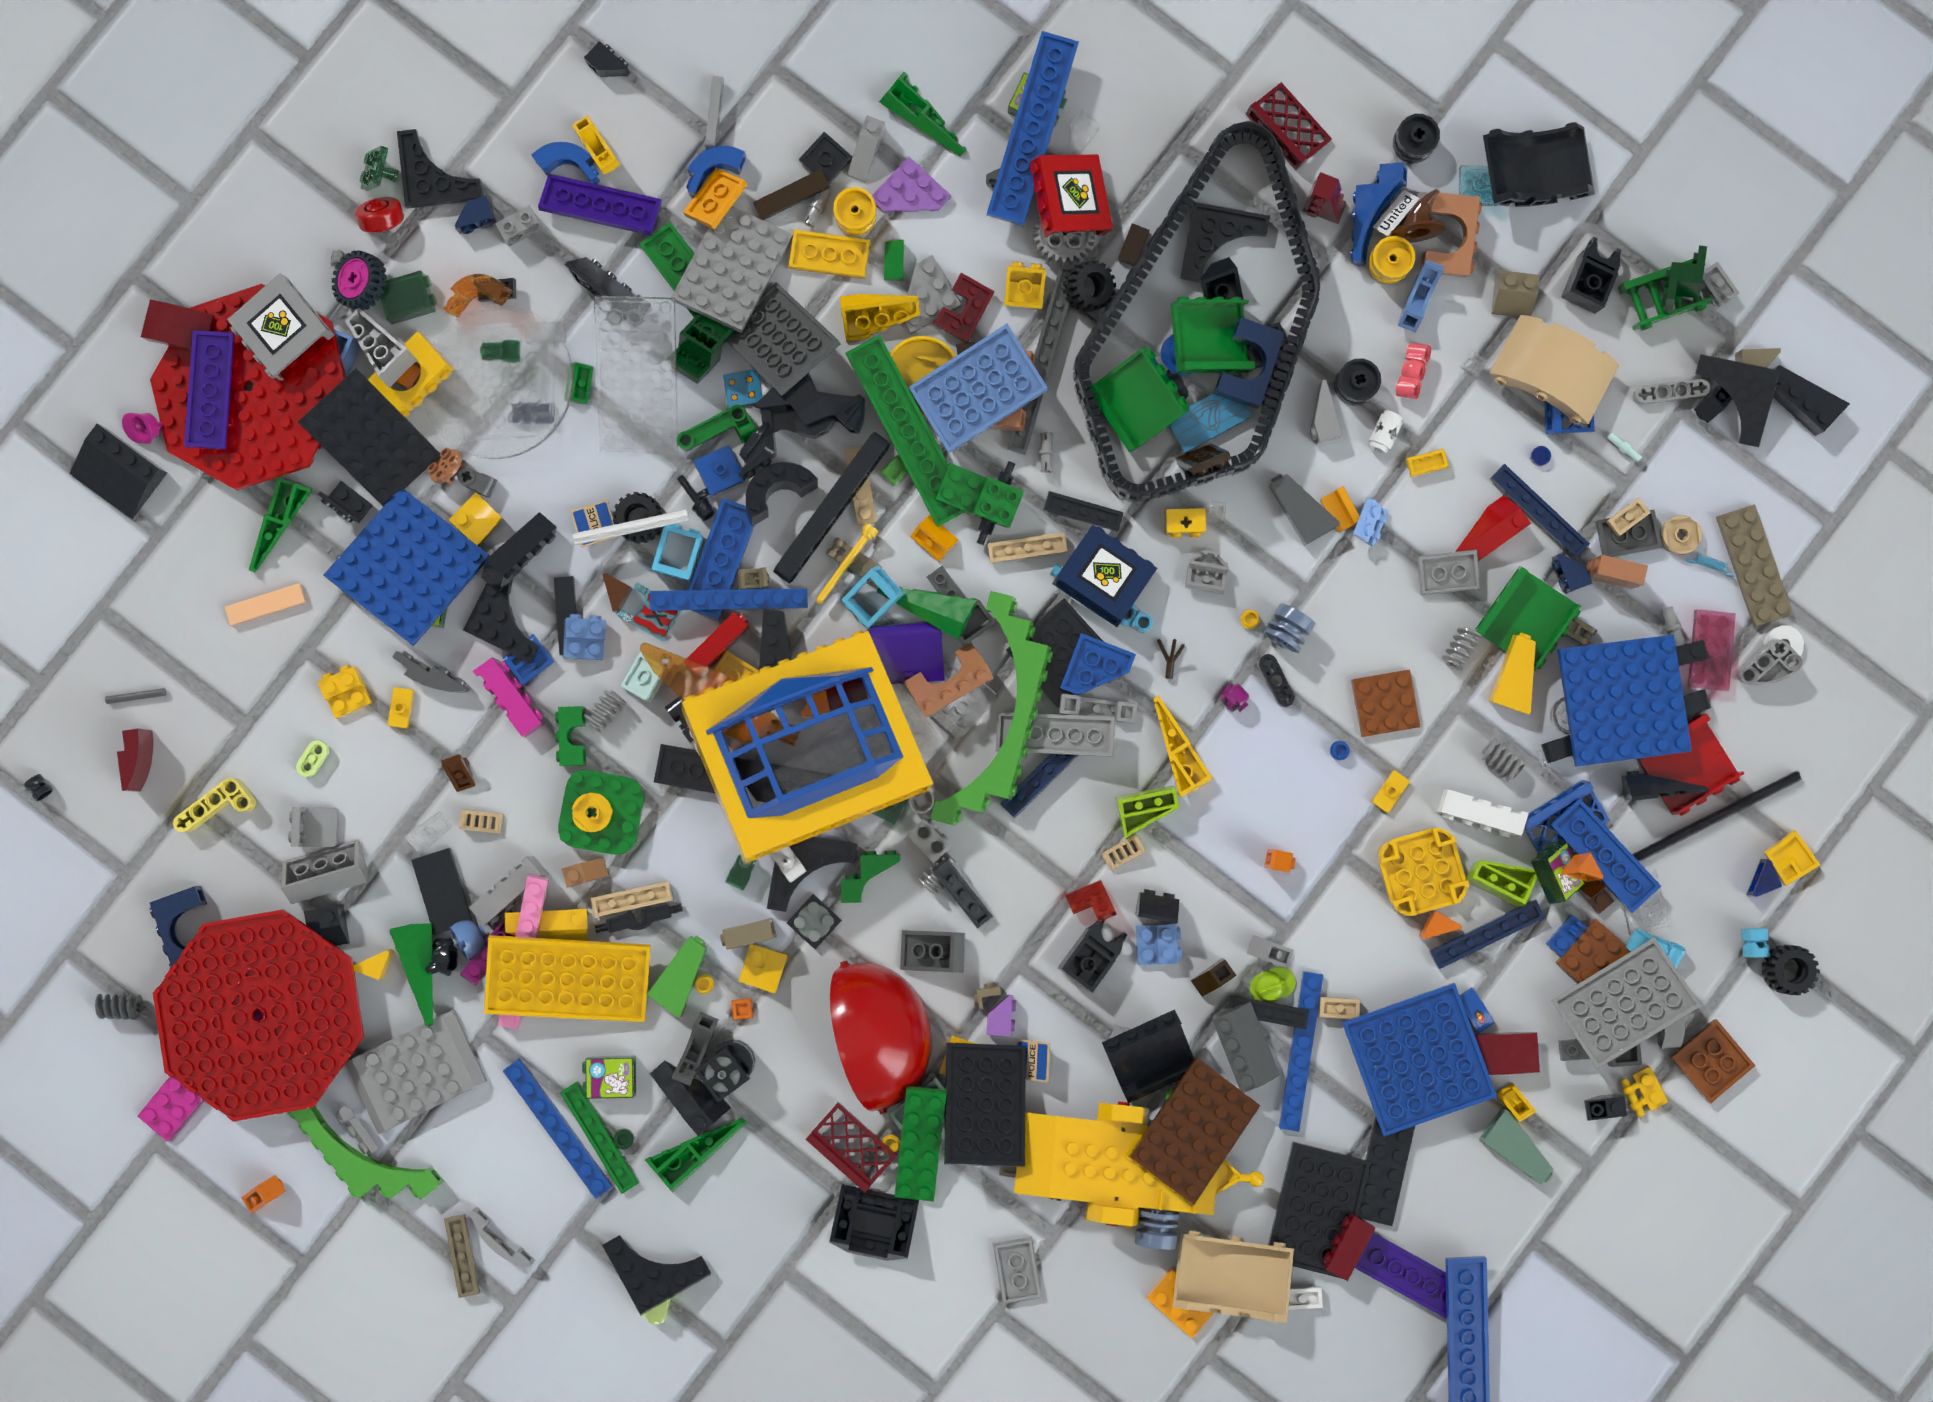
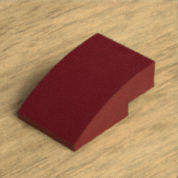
(174, 324)
(135, 759)
(1510, 1052)

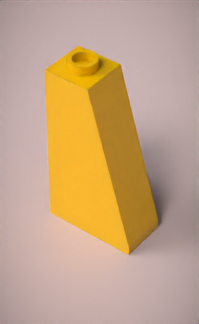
(1515, 676)

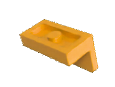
(1341, 507)
(934, 539)

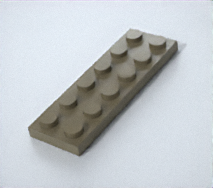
(1754, 565)

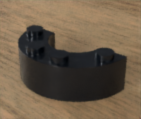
(772, 479)

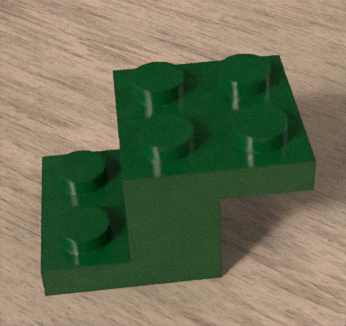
(1684, 280)
(700, 347)

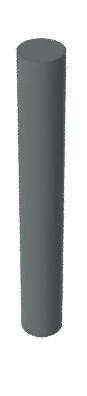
(135, 696)

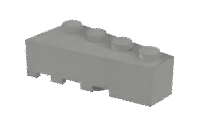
(383, 350)
(506, 892)

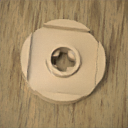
(1686, 525)

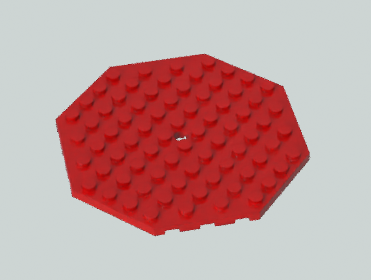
(263, 422)
(210, 1022)

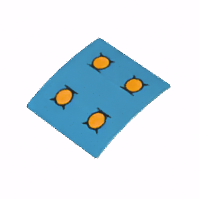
(742, 388)

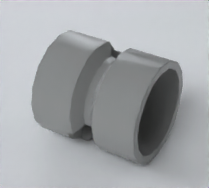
(922, 803)

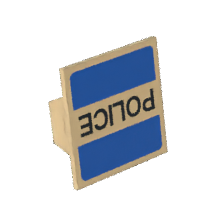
(592, 517)
(1036, 1059)

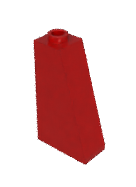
(720, 640)

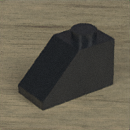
(1713, 404)

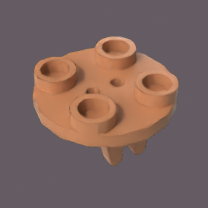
(445, 466)

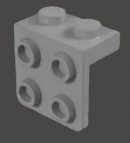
(313, 827)

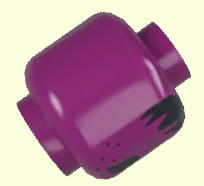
(1234, 697)

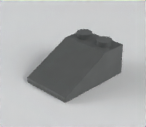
(932, 951)

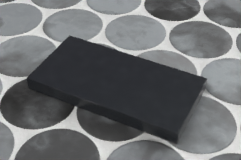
(441, 890)

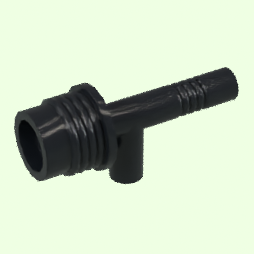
(701, 504)

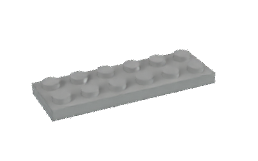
(1064, 734)

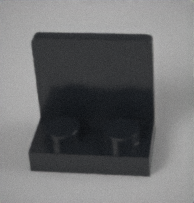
(348, 502)

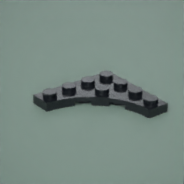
(425, 182)
(1213, 228)
(1749, 387)
(495, 623)
(813, 855)
(652, 1282)

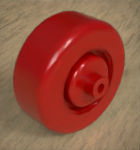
(379, 214)

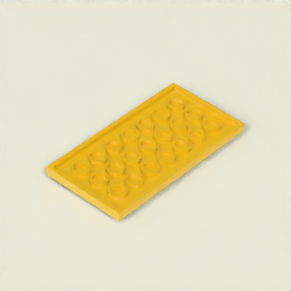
(566, 978)

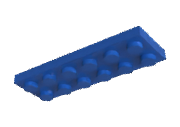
(722, 552)
(1620, 869)

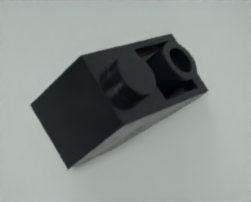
(605, 63)
(1605, 1107)

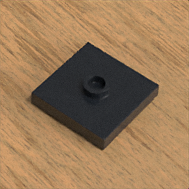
(826, 154)

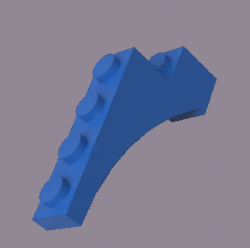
(1370, 203)

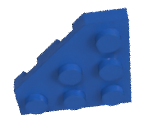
(1095, 664)

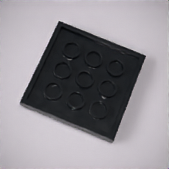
(1061, 632)

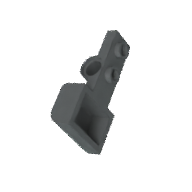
(979, 620)
(1573, 1050)

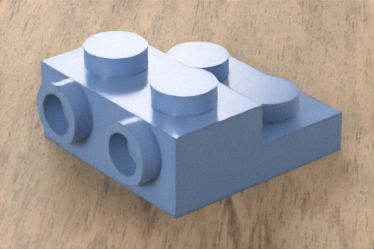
(584, 637)
(1158, 944)

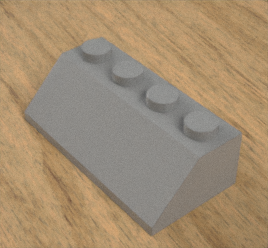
(324, 872)

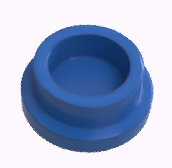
(1339, 750)

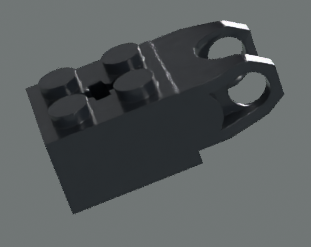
(1592, 278)
(1099, 953)

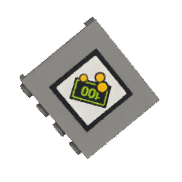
(278, 325)

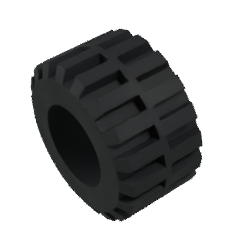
(1075, 286)
(632, 502)
(1806, 970)

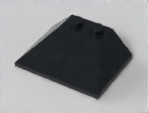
(873, 1223)

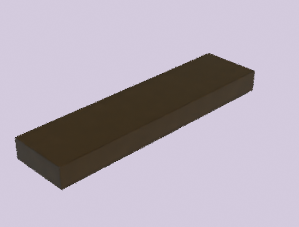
(791, 194)

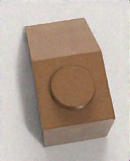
(585, 872)

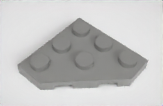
(932, 292)

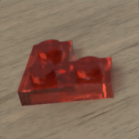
(1092, 896)

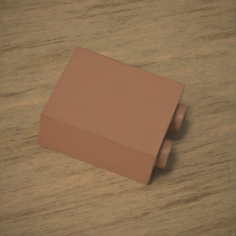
(1617, 571)

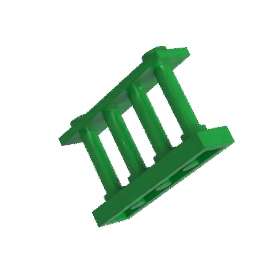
(1650, 281)

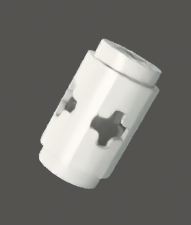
(1390, 423)

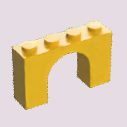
(433, 370)

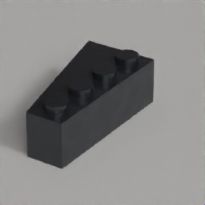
(1807, 401)
(518, 551)
(774, 639)

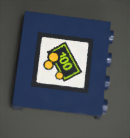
(1104, 575)

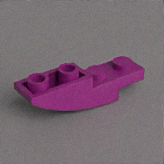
(476, 968)

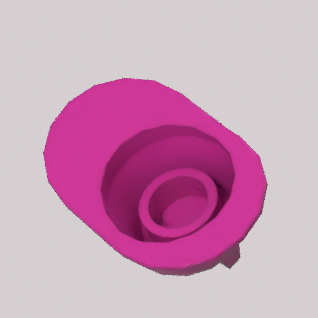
(141, 427)

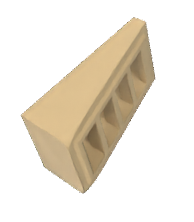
(464, 817)
(1136, 841)

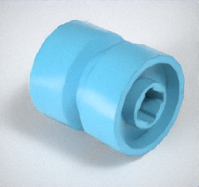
(1755, 942)

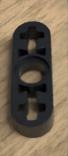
(1275, 664)

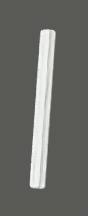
(630, 527)

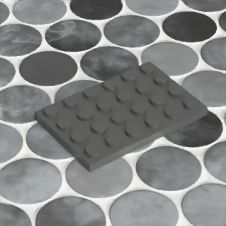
(782, 340)

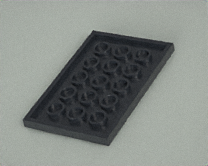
(369, 437)
(985, 1105)
(1314, 1200)

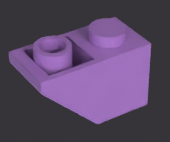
(999, 1018)

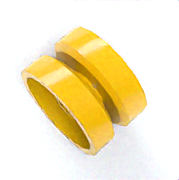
(844, 210)
(1391, 260)

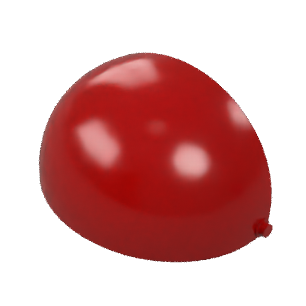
(879, 1033)

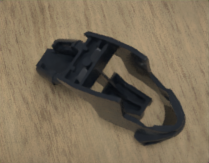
(802, 412)

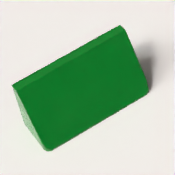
(894, 260)
(582, 383)

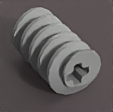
(1460, 647)
(604, 710)
(1502, 759)
(932, 881)

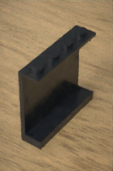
(1149, 1056)

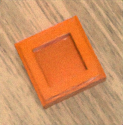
(742, 1008)

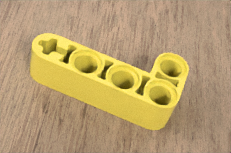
(211, 808)

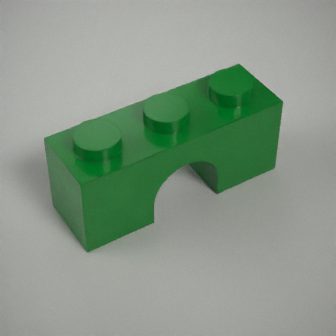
(569, 719)

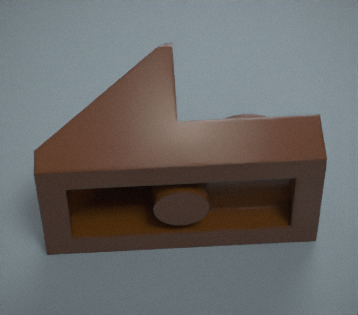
(458, 772)
(1596, 895)

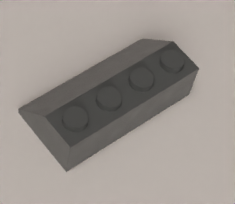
(1245, 1046)

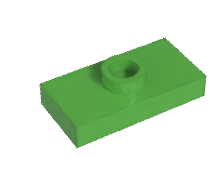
(894, 470)

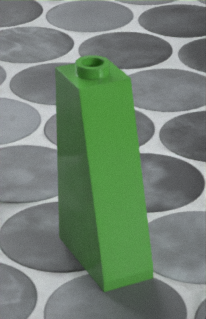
(678, 979)

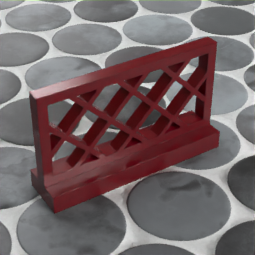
(1290, 151)
(837, 1157)

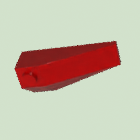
(1495, 527)

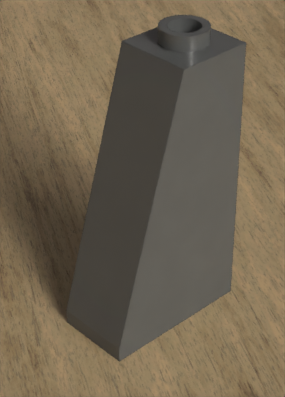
(1302, 510)

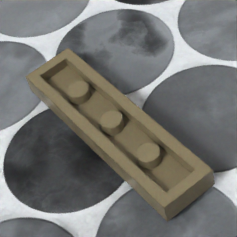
(462, 1255)

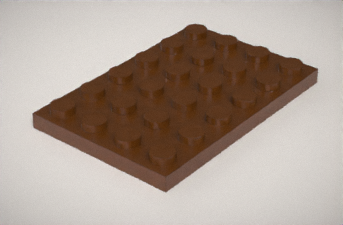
(1194, 1131)

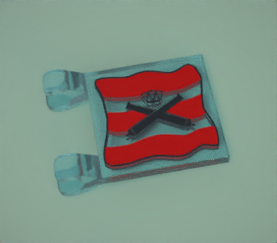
(653, 622)

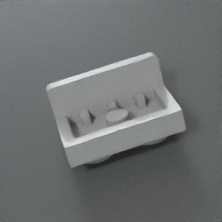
(1718, 285)

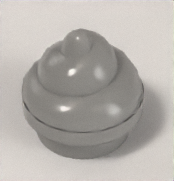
(336, 256)

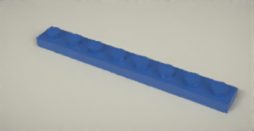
(728, 599)
(1300, 1054)
(557, 1128)

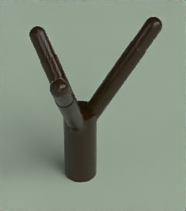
(1170, 660)

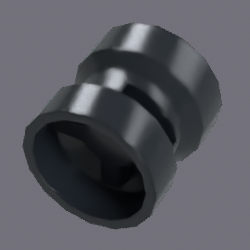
(38, 787)

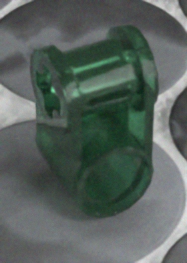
(740, 874)

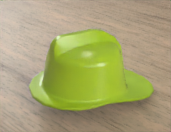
(1273, 984)

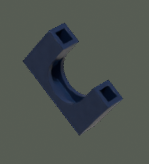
(1267, 343)
(167, 913)

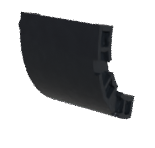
(1538, 166)

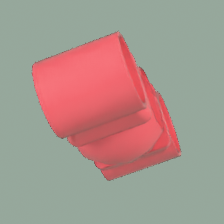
(1413, 370)

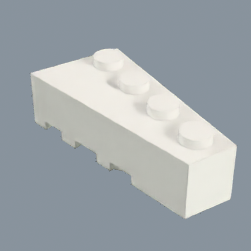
(1482, 813)

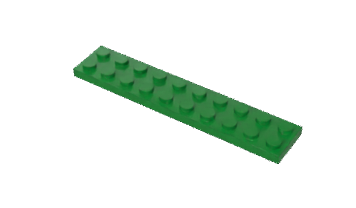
(903, 423)

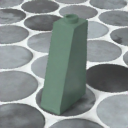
(1513, 1144)

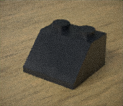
(1157, 907)

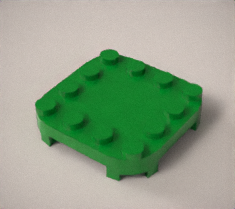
(626, 800)

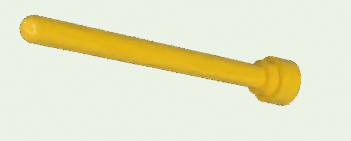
(867, 534)

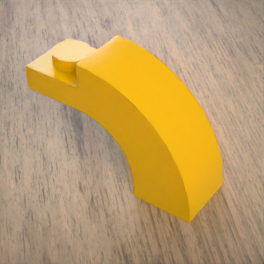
(595, 145)

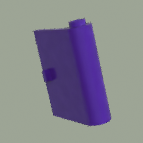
(908, 649)

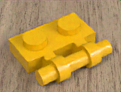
(1649, 1089)

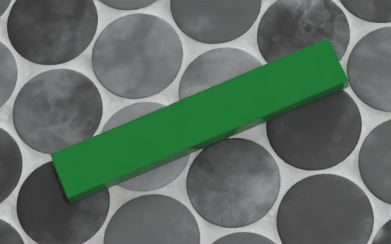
(599, 1137)

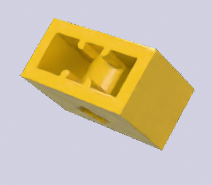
(1195, 517)

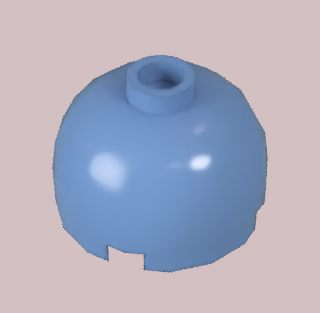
(468, 938)

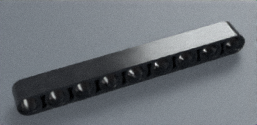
(832, 507)
(1562, 748)

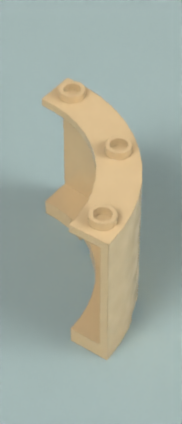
(1555, 367)
(1233, 1277)

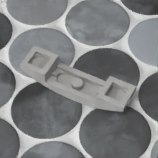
(1097, 707)
(480, 1222)

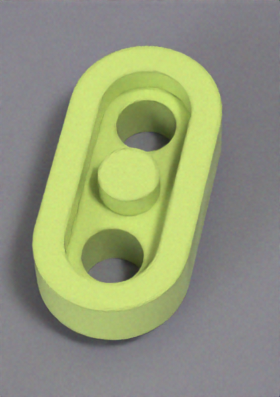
(311, 757)

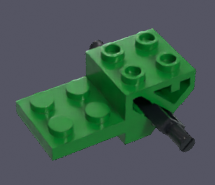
(981, 497)

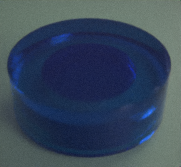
(1540, 456)

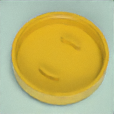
(919, 357)

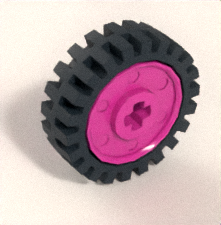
(359, 280)

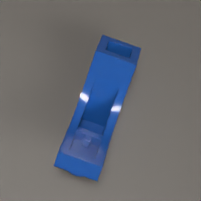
(561, 153)
(718, 157)

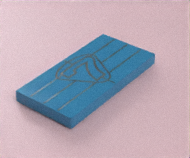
(1207, 420)

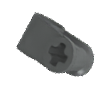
(479, 483)

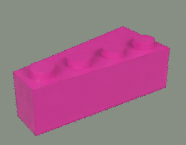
(509, 696)

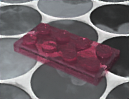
(1718, 635)

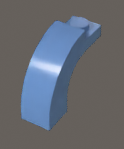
(1419, 295)

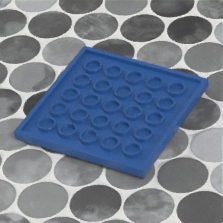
(407, 566)
(1624, 700)
(1419, 1059)

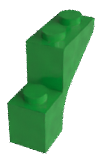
(870, 867)

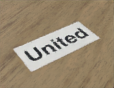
(1396, 212)

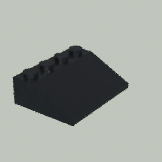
(595, 280)
(116, 471)

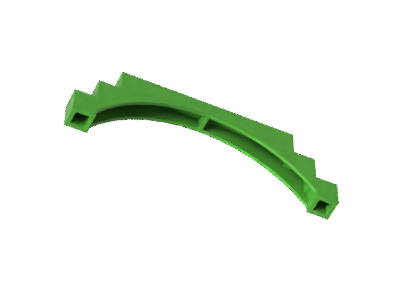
(1030, 666)
(359, 1170)

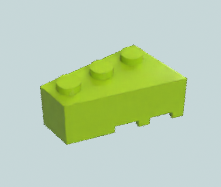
(1145, 807)
(1503, 881)

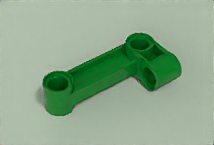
(717, 425)

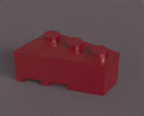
(1325, 199)

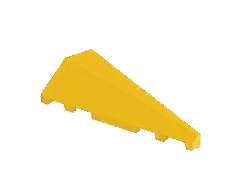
(1185, 763)

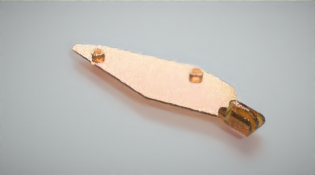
(691, 678)

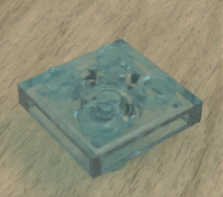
(1476, 185)

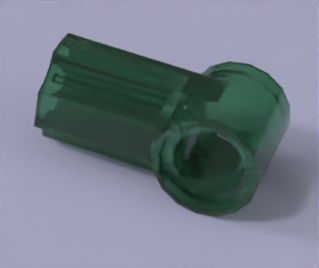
(506, 351)

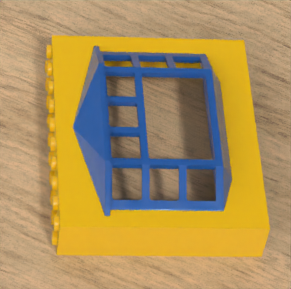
(823, 803)

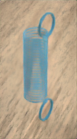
(1720, 565)

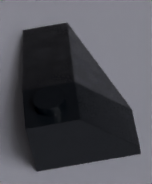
(1644, 786)
(692, 1102)

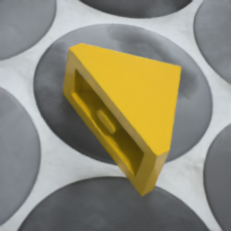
(375, 966)
(1515, 1103)

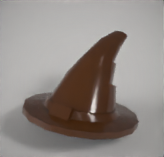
(1418, 222)

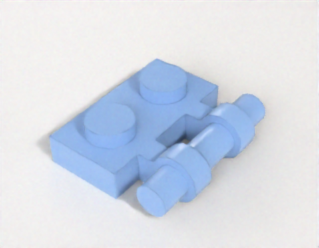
(1370, 522)

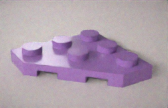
(910, 191)

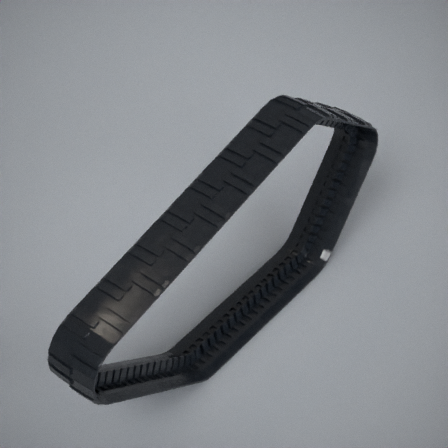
(1236, 134)

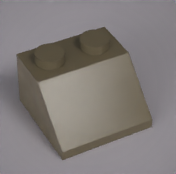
(1514, 293)

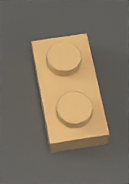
(1628, 517)
(1339, 1007)

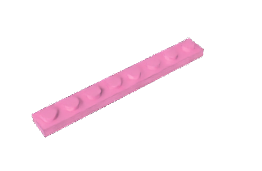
(528, 926)

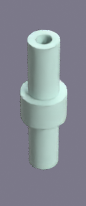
(1624, 447)

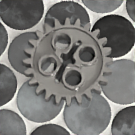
(1063, 251)

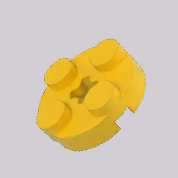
(580, 813)

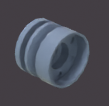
(1287, 631)
(1156, 1229)

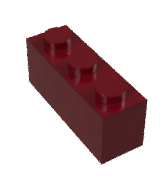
(1348, 1246)

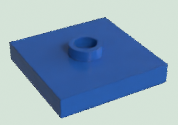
(718, 470)

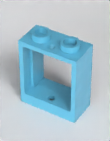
(671, 571)
(886, 584)

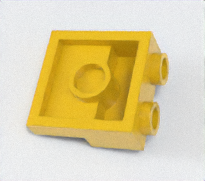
(1025, 285)
(344, 691)

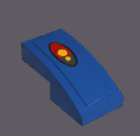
(1476, 1011)

